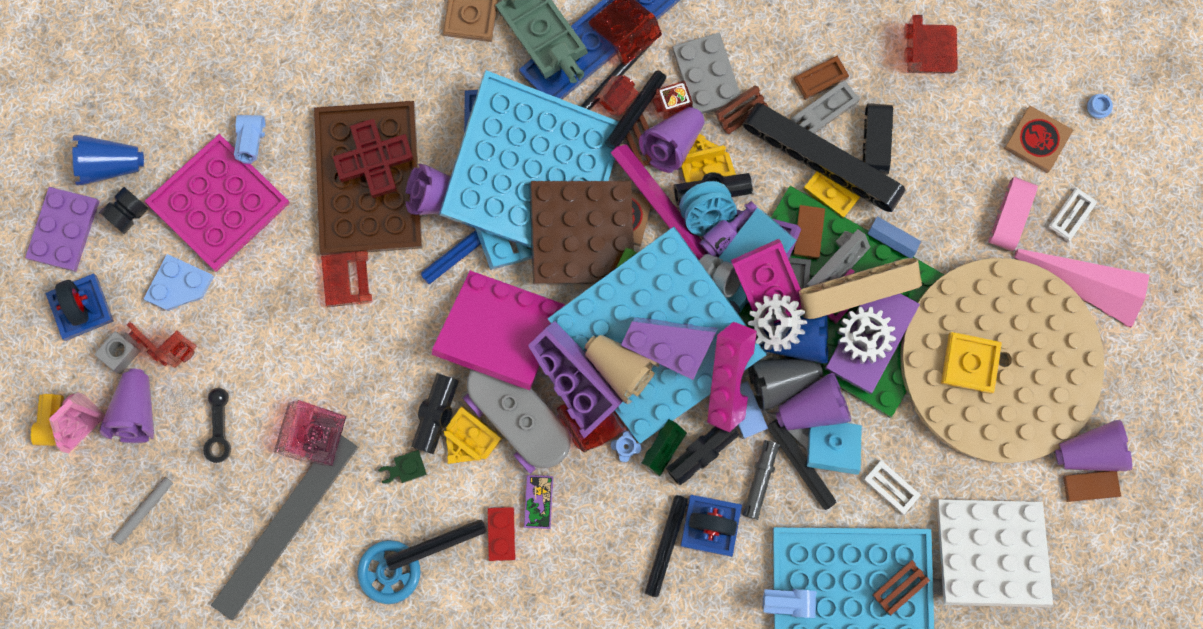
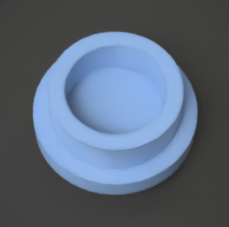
(1099, 106)

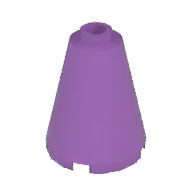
(672, 139)
(426, 190)
(815, 406)
(130, 410)
(1097, 449)

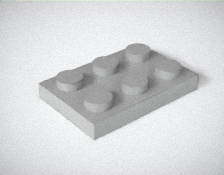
(706, 72)

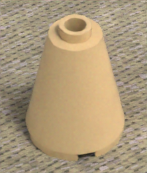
(621, 367)

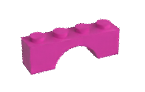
(733, 351)

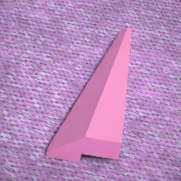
(1111, 289)

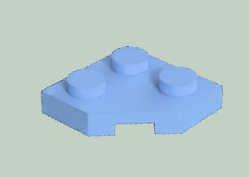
(177, 284)

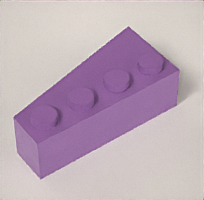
(574, 378)

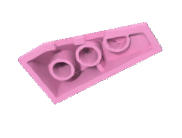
(74, 421)

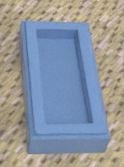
(894, 237)

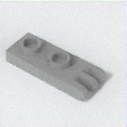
(827, 107)

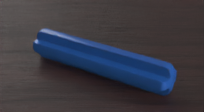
(451, 257)

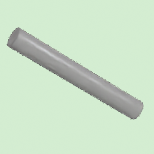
(143, 510)

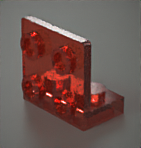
(627, 28)

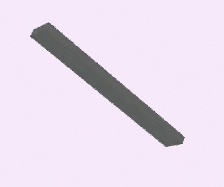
(281, 532)

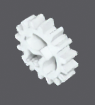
(864, 324)
(777, 334)

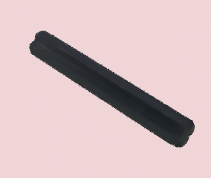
(635, 110)
(799, 461)
(435, 544)
(666, 546)

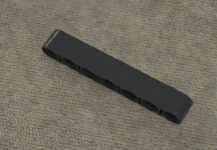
(824, 157)

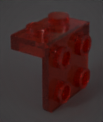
(930, 47)
(173, 351)
(602, 434)

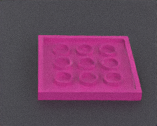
(217, 203)
(493, 329)

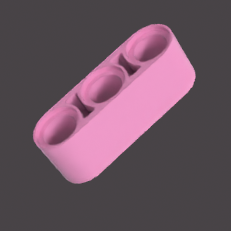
(1014, 214)

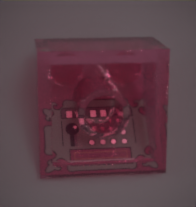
(310, 433)

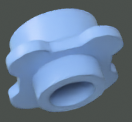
(625, 454)

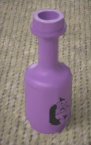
(724, 232)

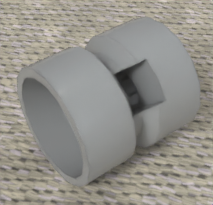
(722, 274)

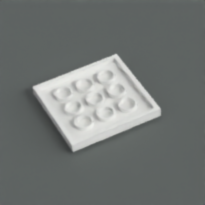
(994, 553)

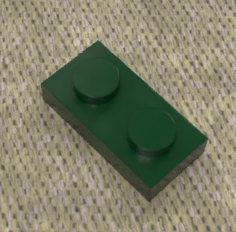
(664, 447)

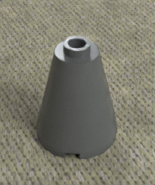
(781, 379)

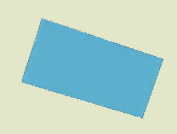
(756, 232)

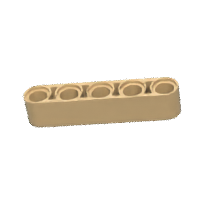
(860, 288)

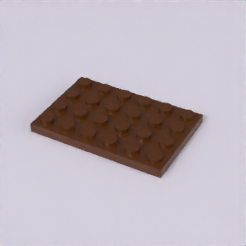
(346, 210)

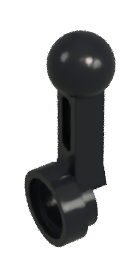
(217, 399)

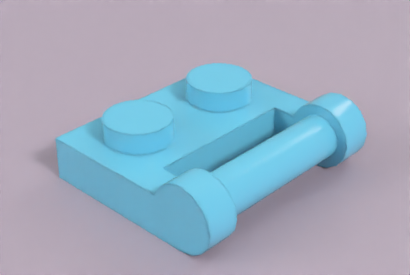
(499, 251)

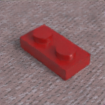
(501, 534)

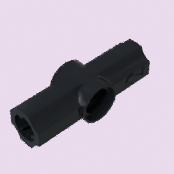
(736, 184)
(435, 413)
(700, 454)

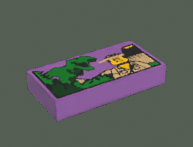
(538, 502)

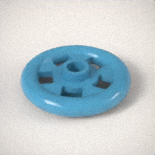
(387, 594)

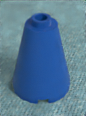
(103, 159)
(812, 343)

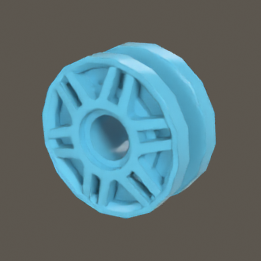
(706, 206)

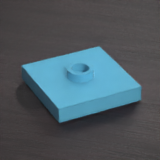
(835, 448)

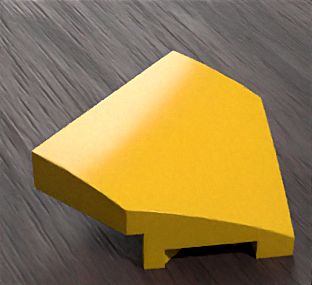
(706, 158)
(469, 438)

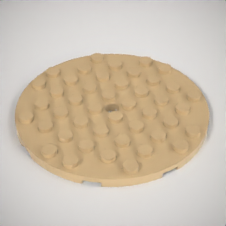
(1051, 367)

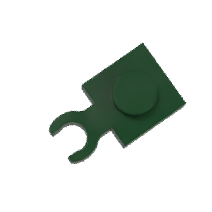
(407, 467)

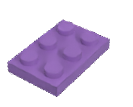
(62, 229)

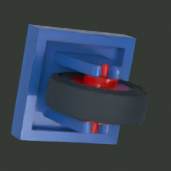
(79, 306)
(711, 525)

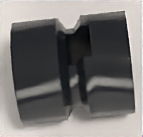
(124, 210)

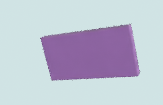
(866, 375)

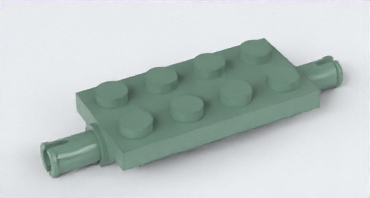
(544, 36)

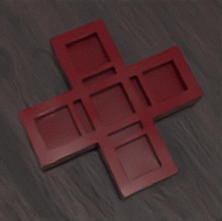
(373, 158)

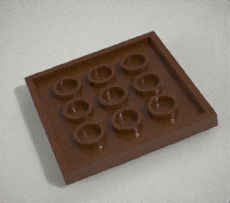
(579, 229)

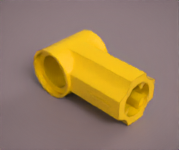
(41, 429)

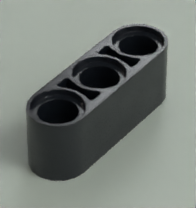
(878, 136)

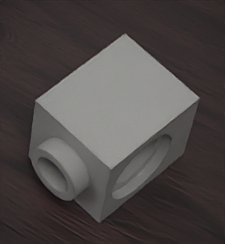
(107, 351)

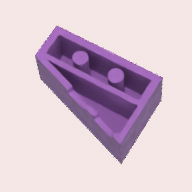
(670, 344)

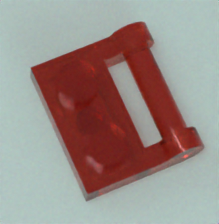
(337, 279)

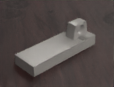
(851, 250)

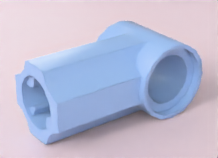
(248, 133)
(796, 602)

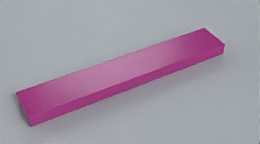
(656, 197)

